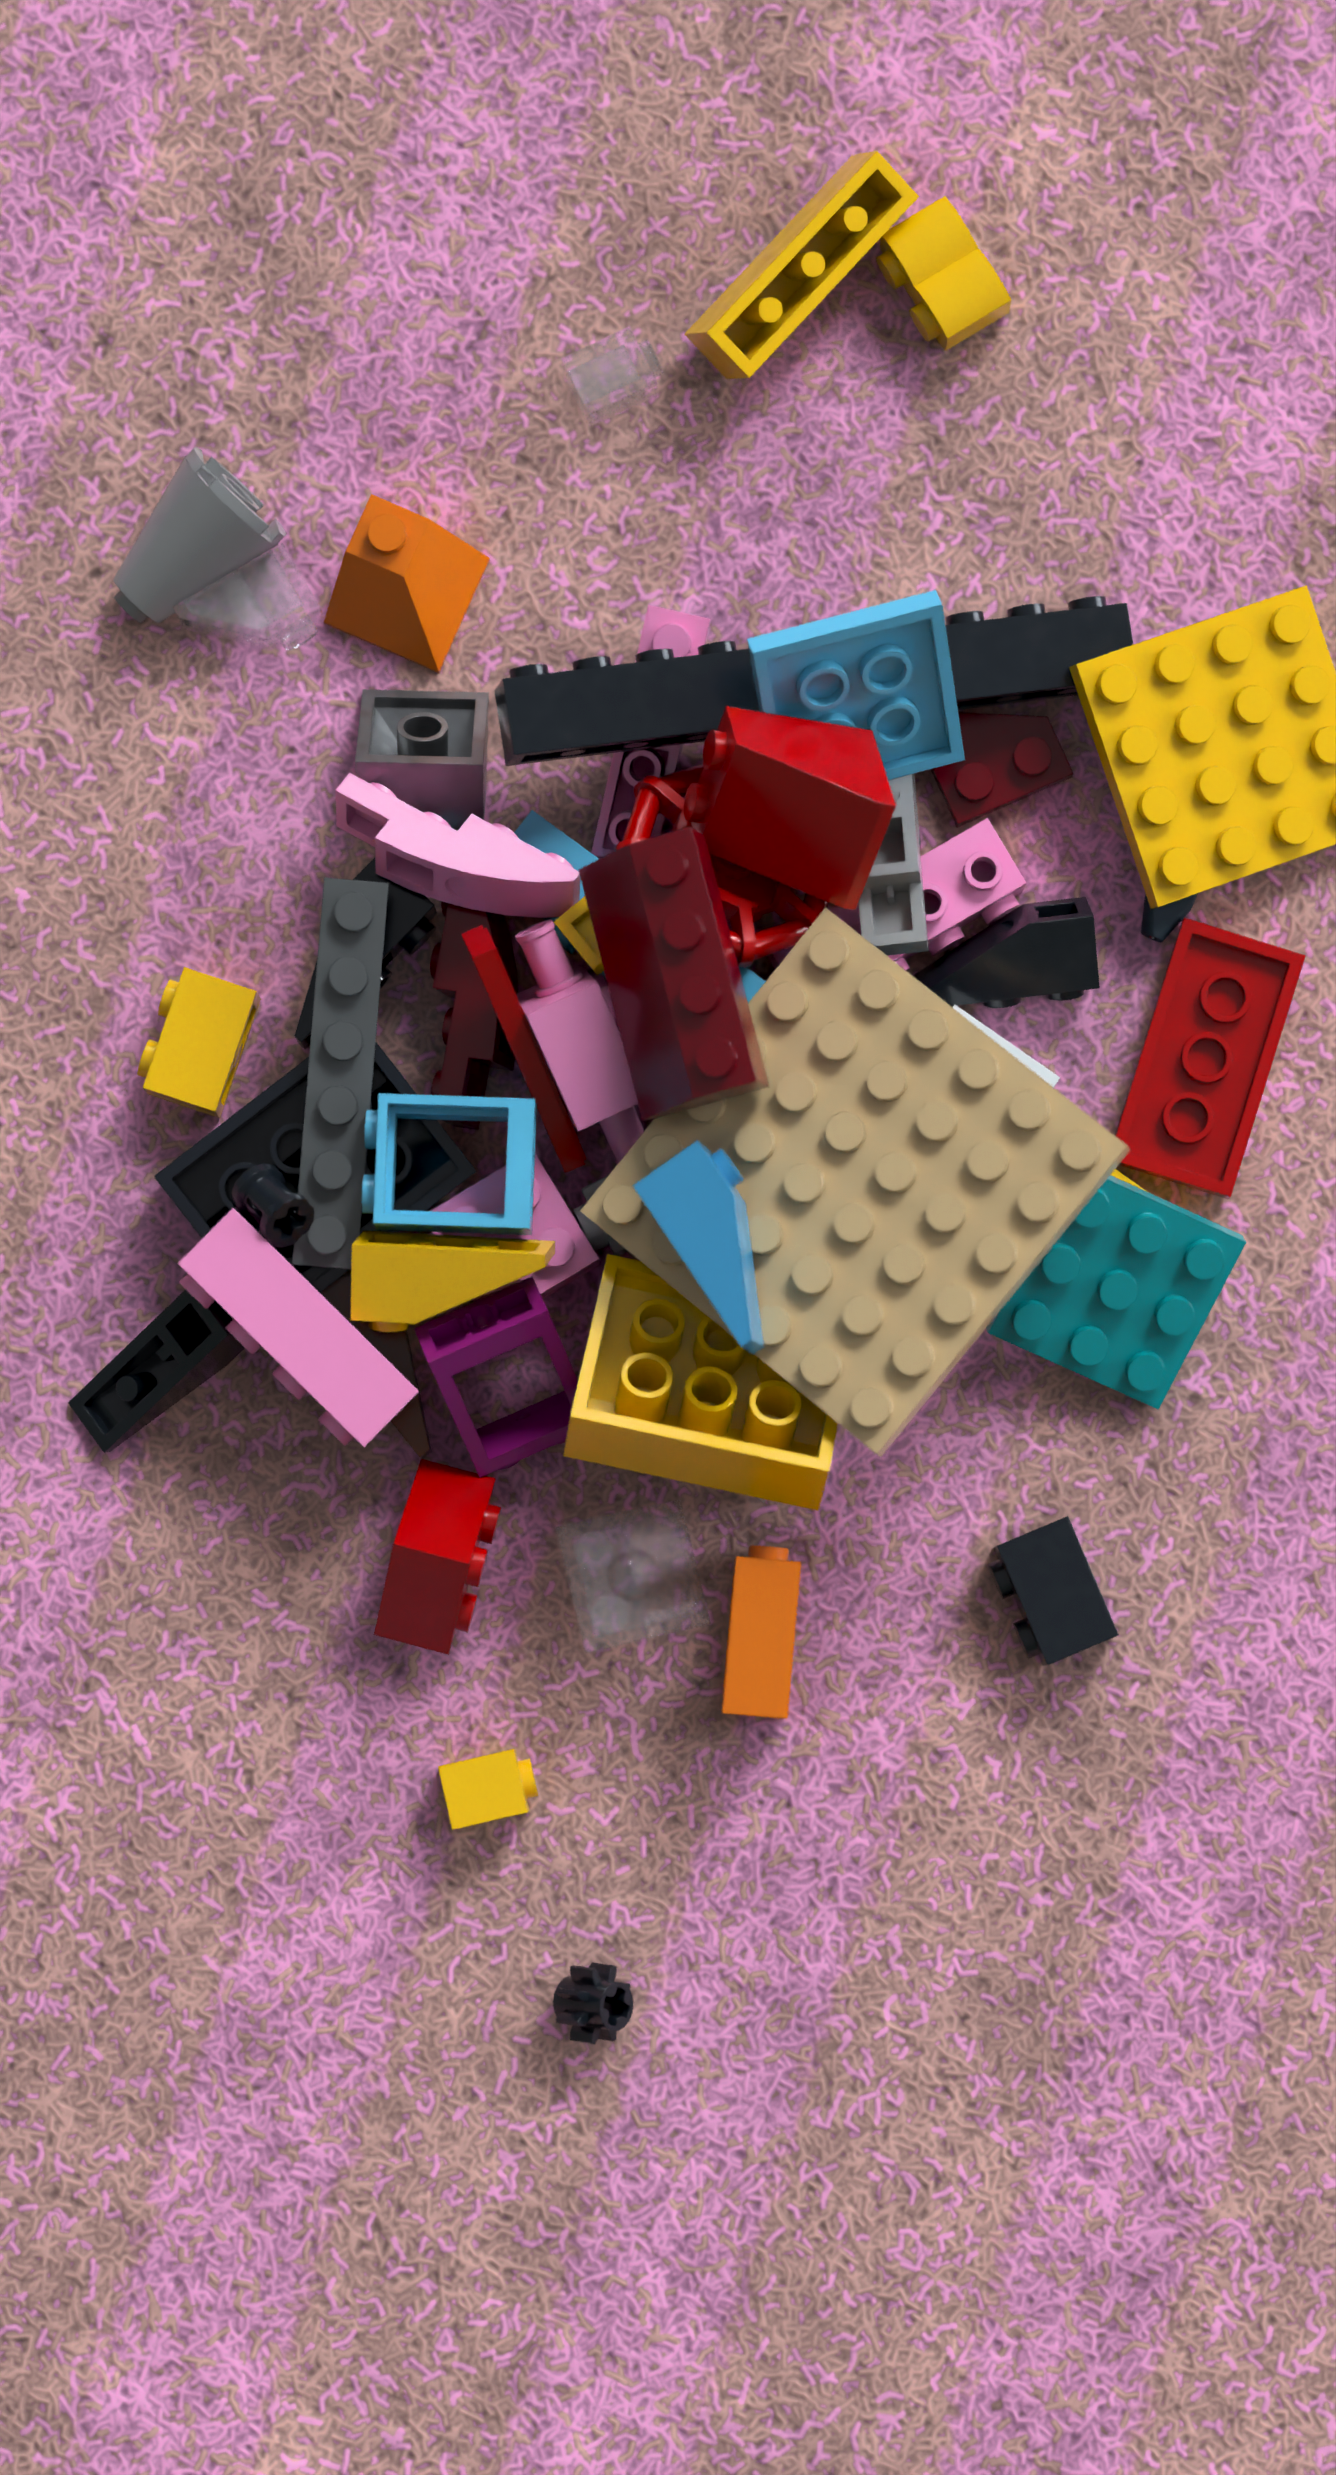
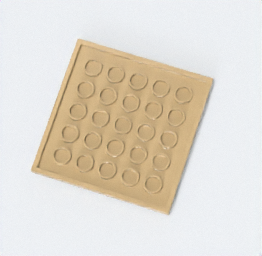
(887, 1181)

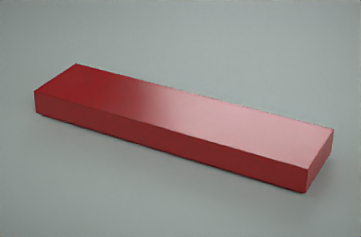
(524, 1047)

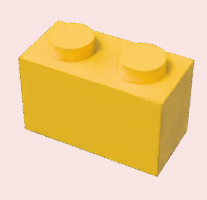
(199, 1041)

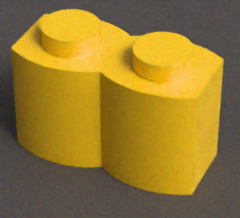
(943, 274)

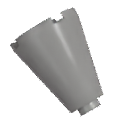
(192, 539)

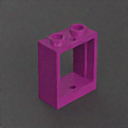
(459, 1343)

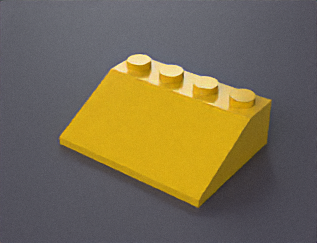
(687, 1402)

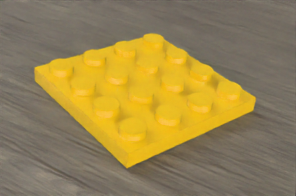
(1219, 744)

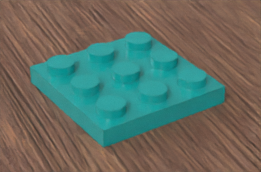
(1123, 1291)

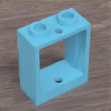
(381, 1134)

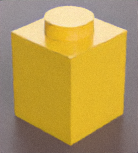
(487, 1788)

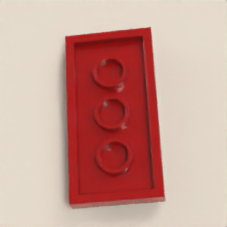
(1207, 1057)

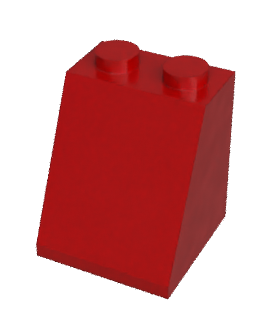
(793, 801)

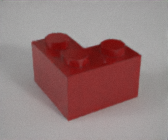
(437, 1557)

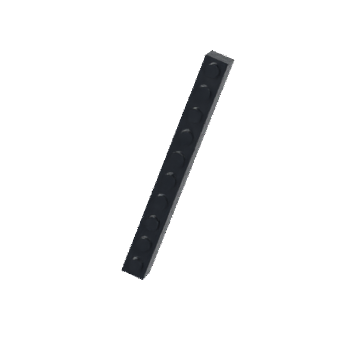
(682, 698)

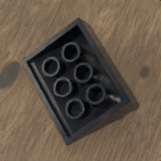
(272, 1133)

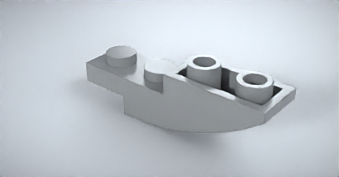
(894, 894)

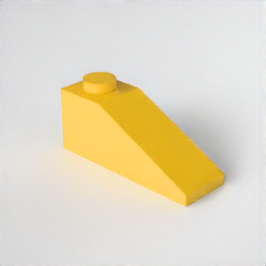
(418, 1275)

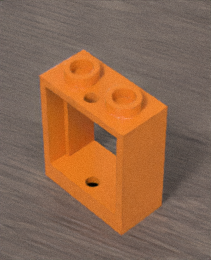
(761, 1633)

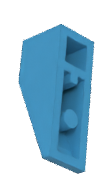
(709, 1228)

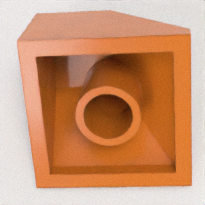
(404, 584)

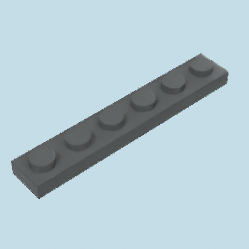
(341, 1068)

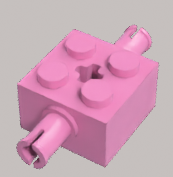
(579, 1039)

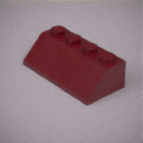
(673, 974)

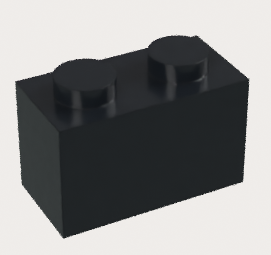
(1053, 1592)

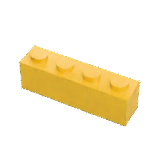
(801, 265)

